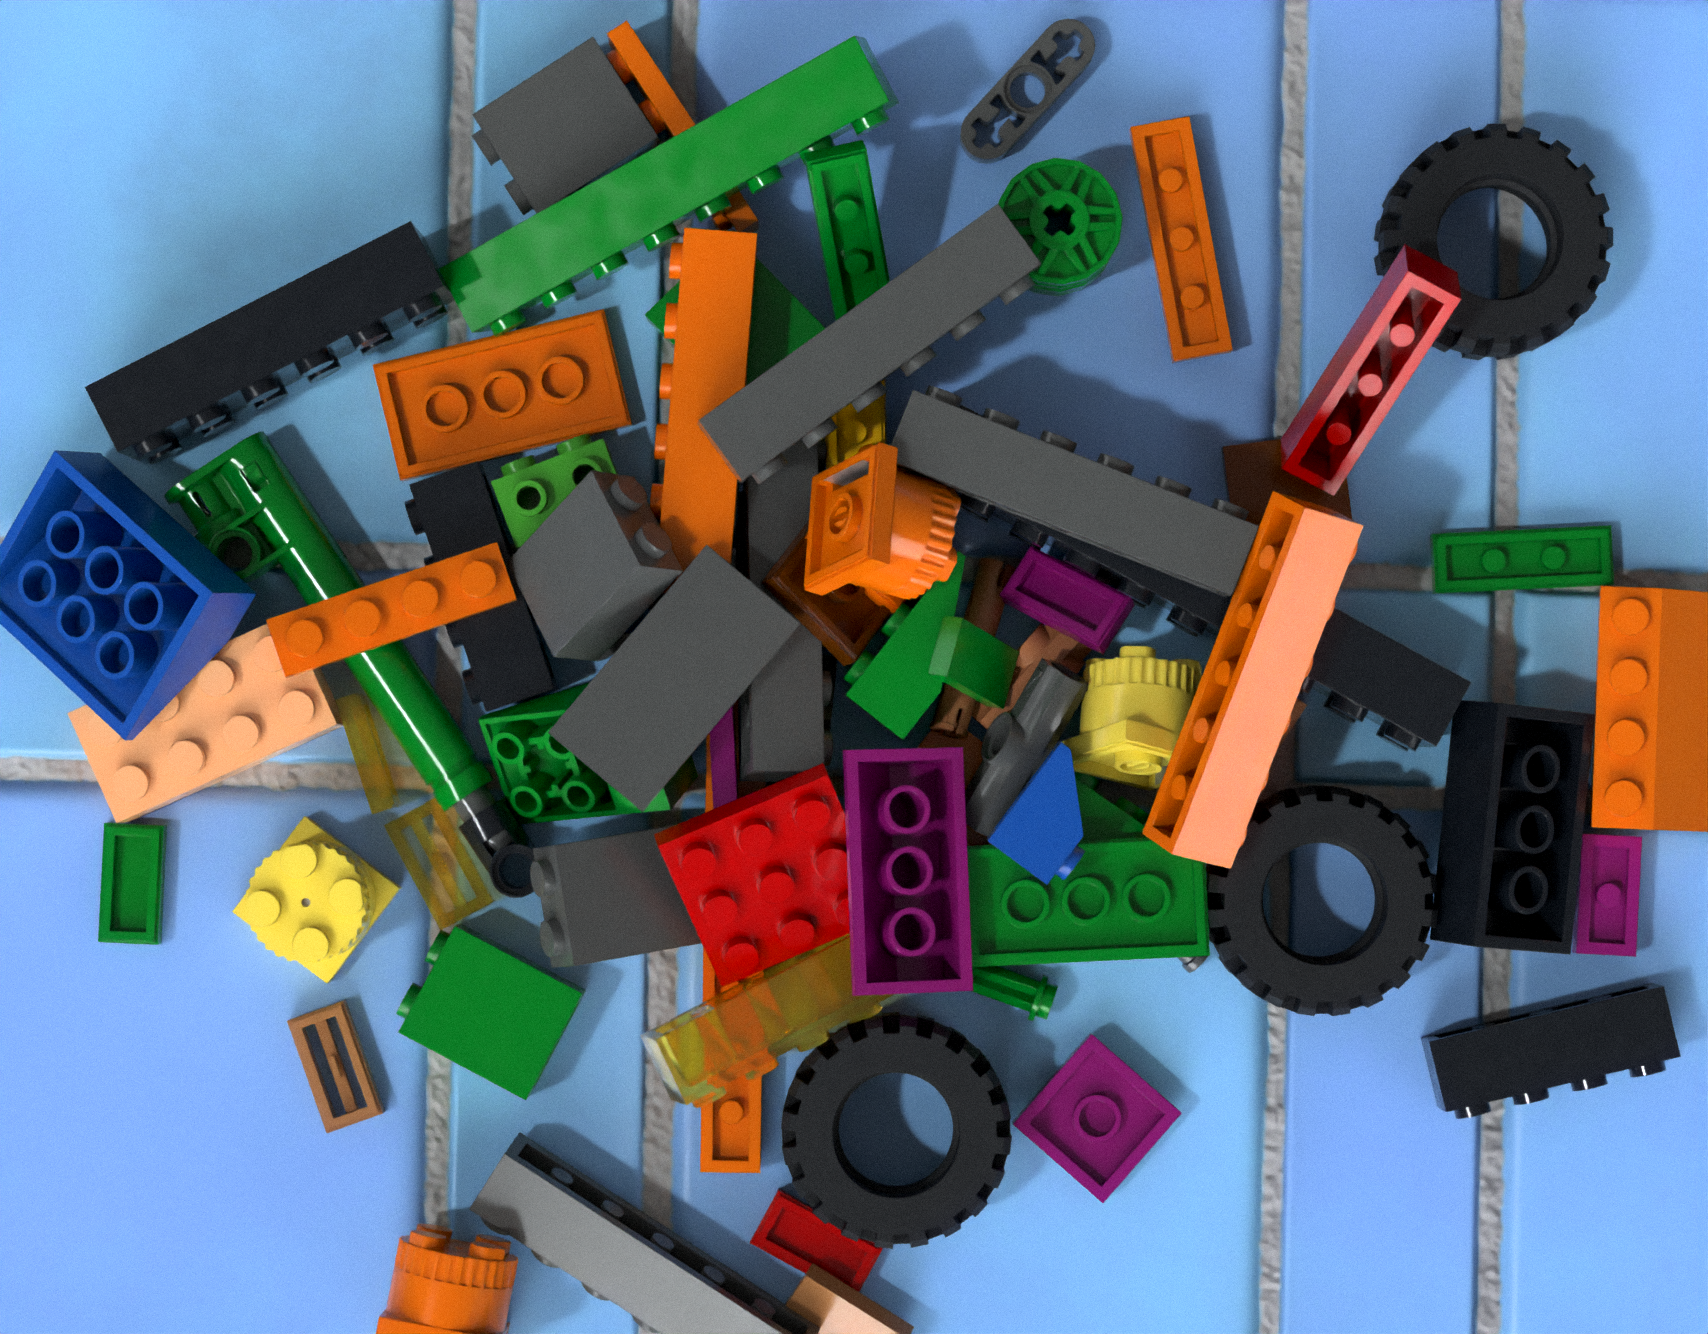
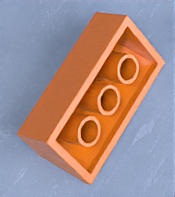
(1651, 710)

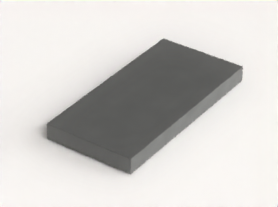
(674, 678)

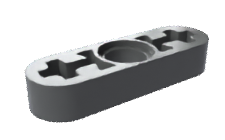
(1046, 49)

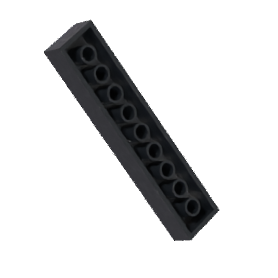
(1352, 663)

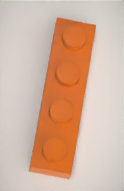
(666, 111)
(1180, 239)
(391, 610)

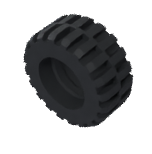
(1556, 194)
(1399, 917)
(913, 1210)

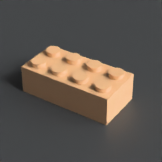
(214, 728)

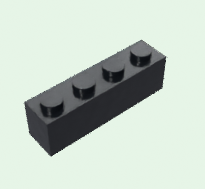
(500, 643)
(1551, 1048)

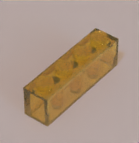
(757, 1022)

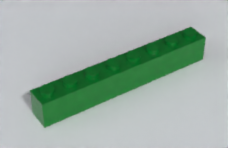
(668, 186)

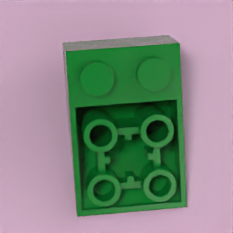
(897, 681)
(548, 781)

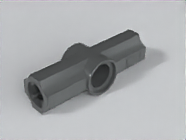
(1021, 742)

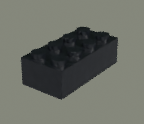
(1512, 827)

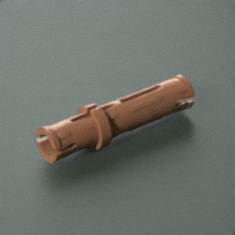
(985, 612)

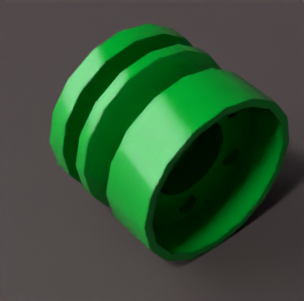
(1094, 225)

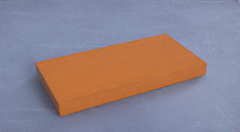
(502, 395)

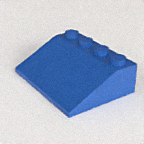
(113, 591)

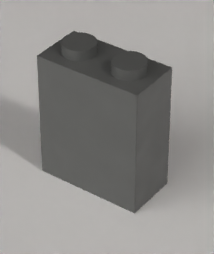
(563, 128)
(594, 566)
(608, 899)

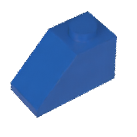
(1044, 820)

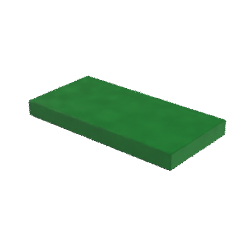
(1114, 905)

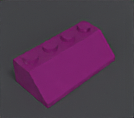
(907, 870)

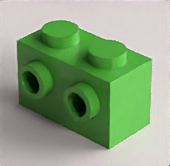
(534, 490)

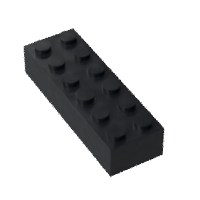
(271, 344)

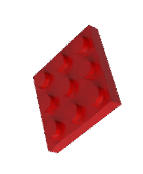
(764, 874)

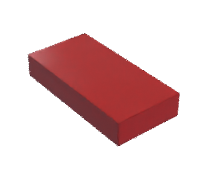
(801, 1238)

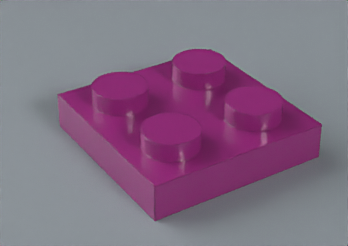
(1096, 1117)

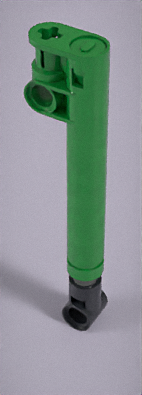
(261, 502)

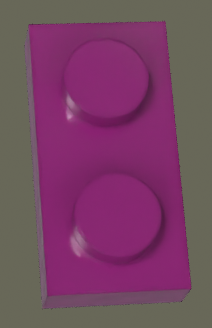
(1607, 895)

